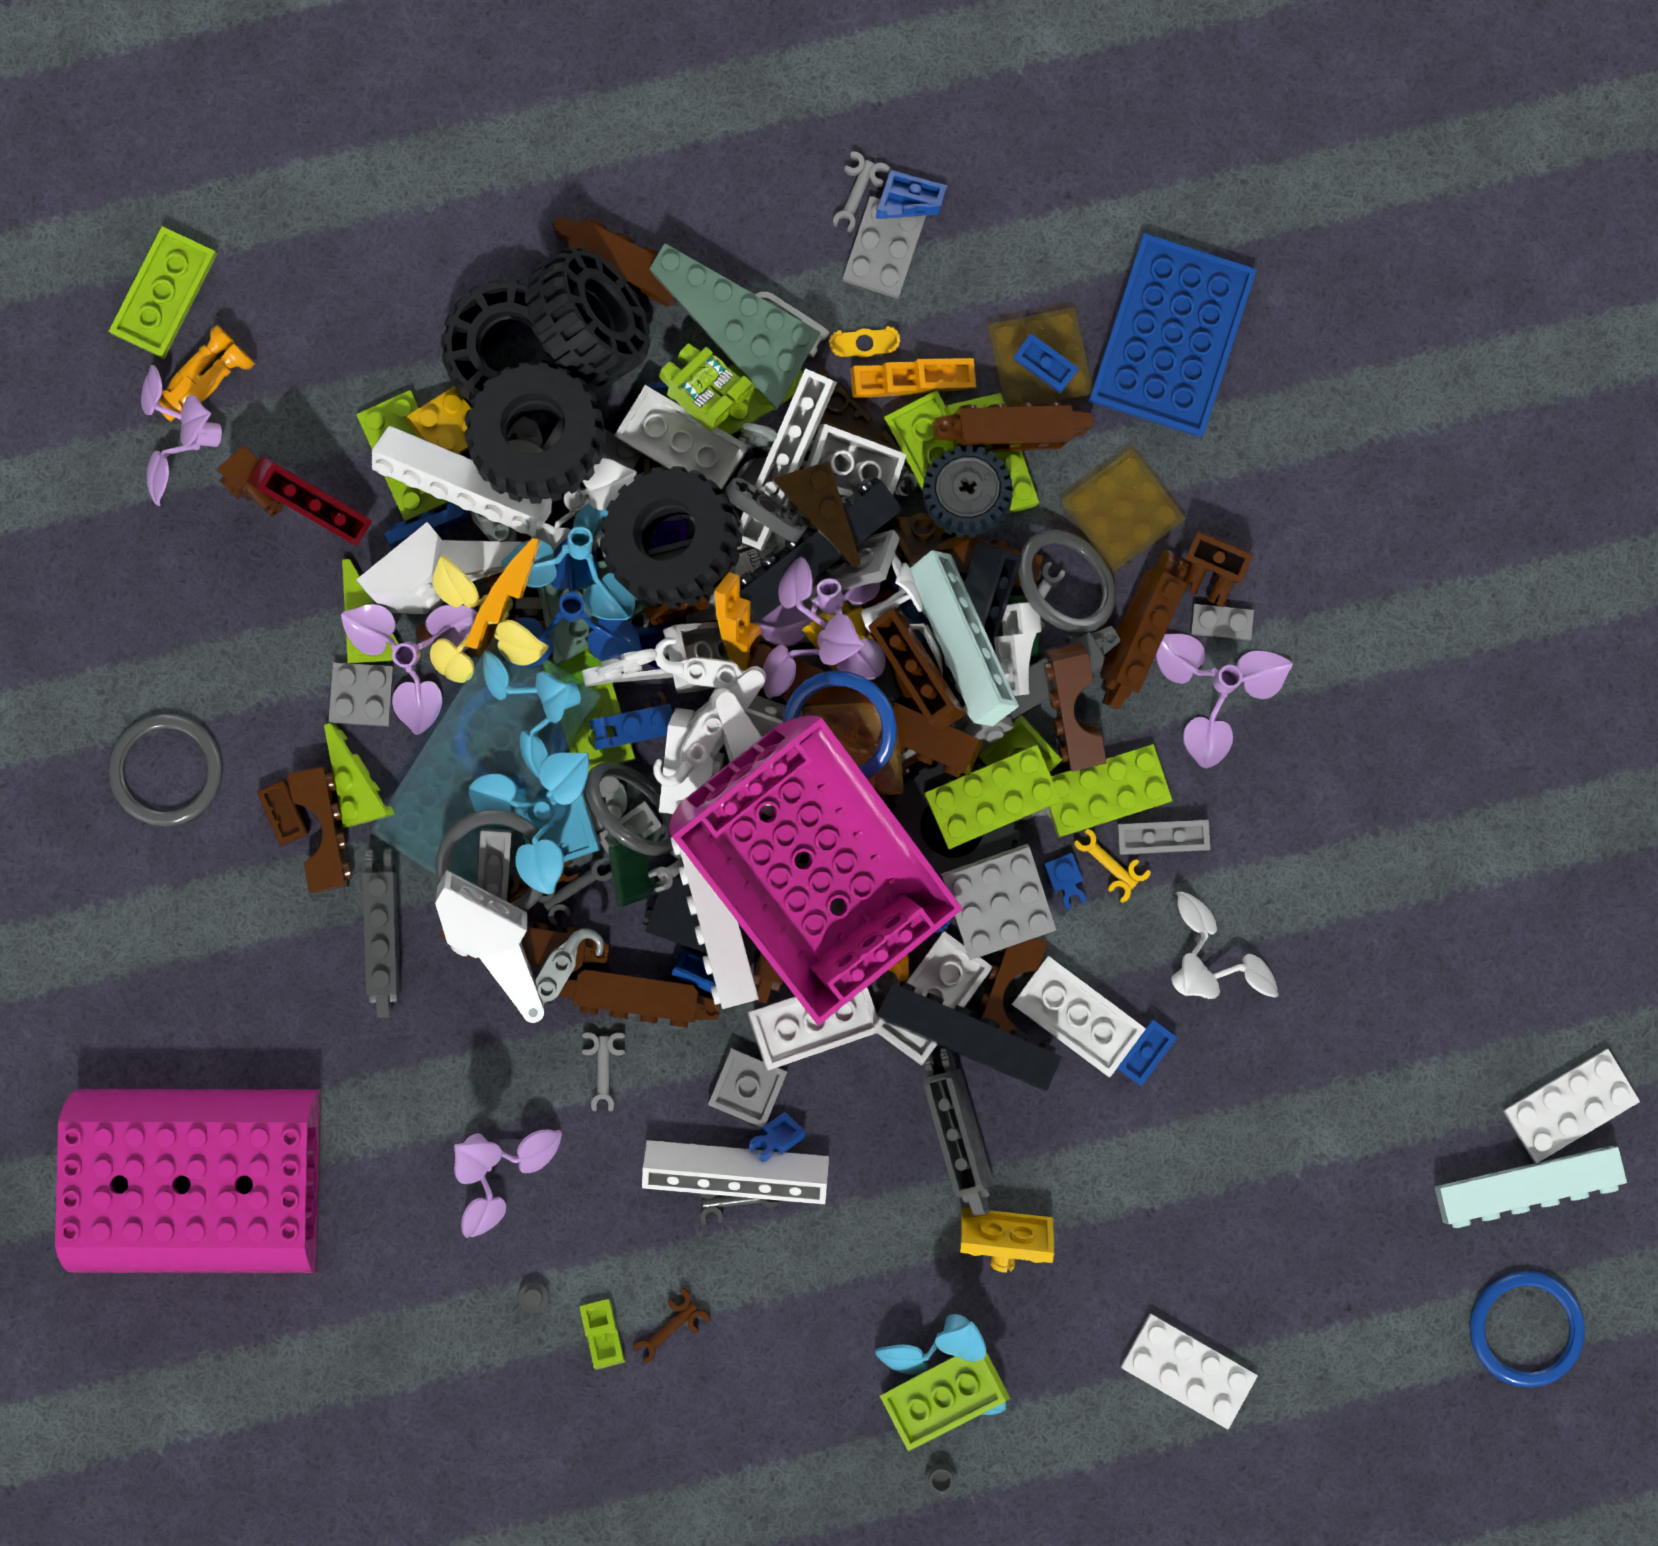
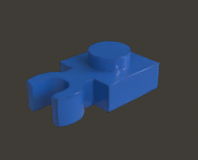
(1064, 875)
(778, 1134)

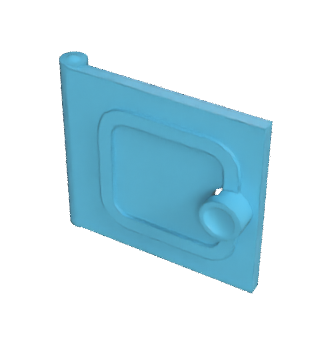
(573, 829)

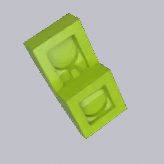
(602, 1334)

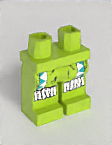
(705, 386)

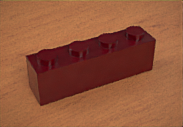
(309, 500)

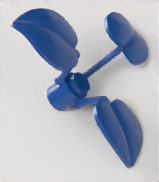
(607, 639)

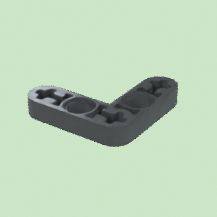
(781, 519)

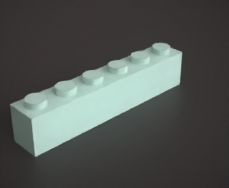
(963, 639)
(1530, 1185)

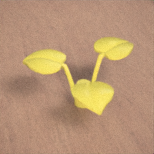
(514, 643)

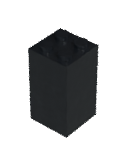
(673, 921)

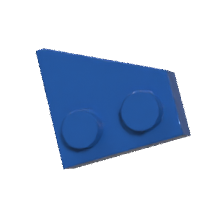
(910, 197)

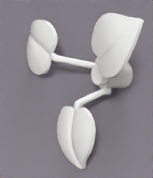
(599, 491)
(906, 585)
(1194, 976)

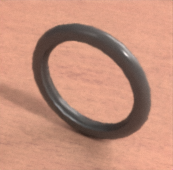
(1037, 601)
(184, 814)
(481, 818)
(610, 823)

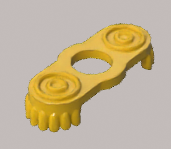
(883, 342)

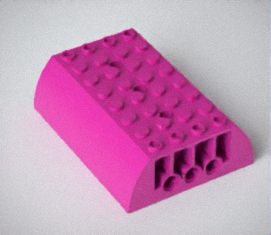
(853, 853)
(212, 1142)

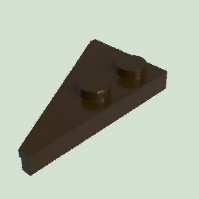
(851, 417)
(817, 497)
(921, 535)

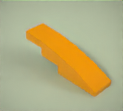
(913, 377)
(510, 583)
(733, 618)

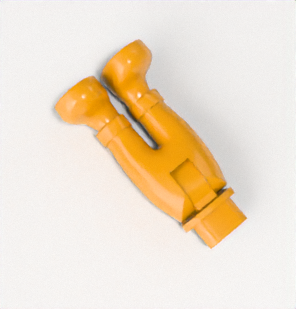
(189, 378)

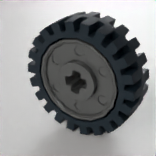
(972, 471)

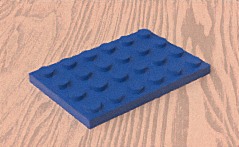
(1172, 335)

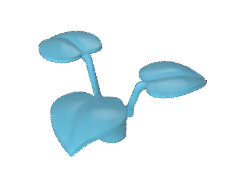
(604, 599)
(553, 695)
(565, 778)
(957, 1339)

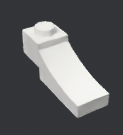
(1015, 646)

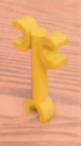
(1127, 880)

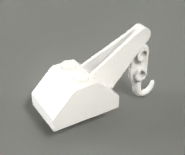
(692, 641)
(708, 673)
(724, 718)

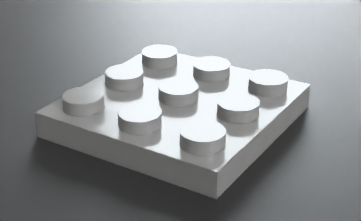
(999, 901)

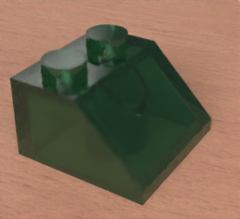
(629, 873)

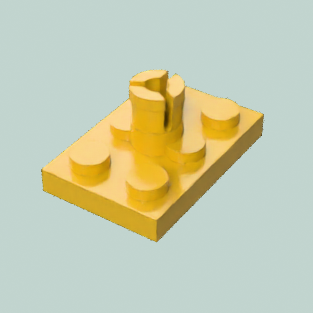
(1007, 1237)

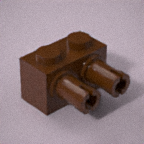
(235, 475)
(1220, 556)

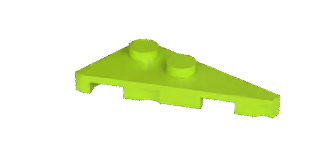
(355, 597)
(354, 787)

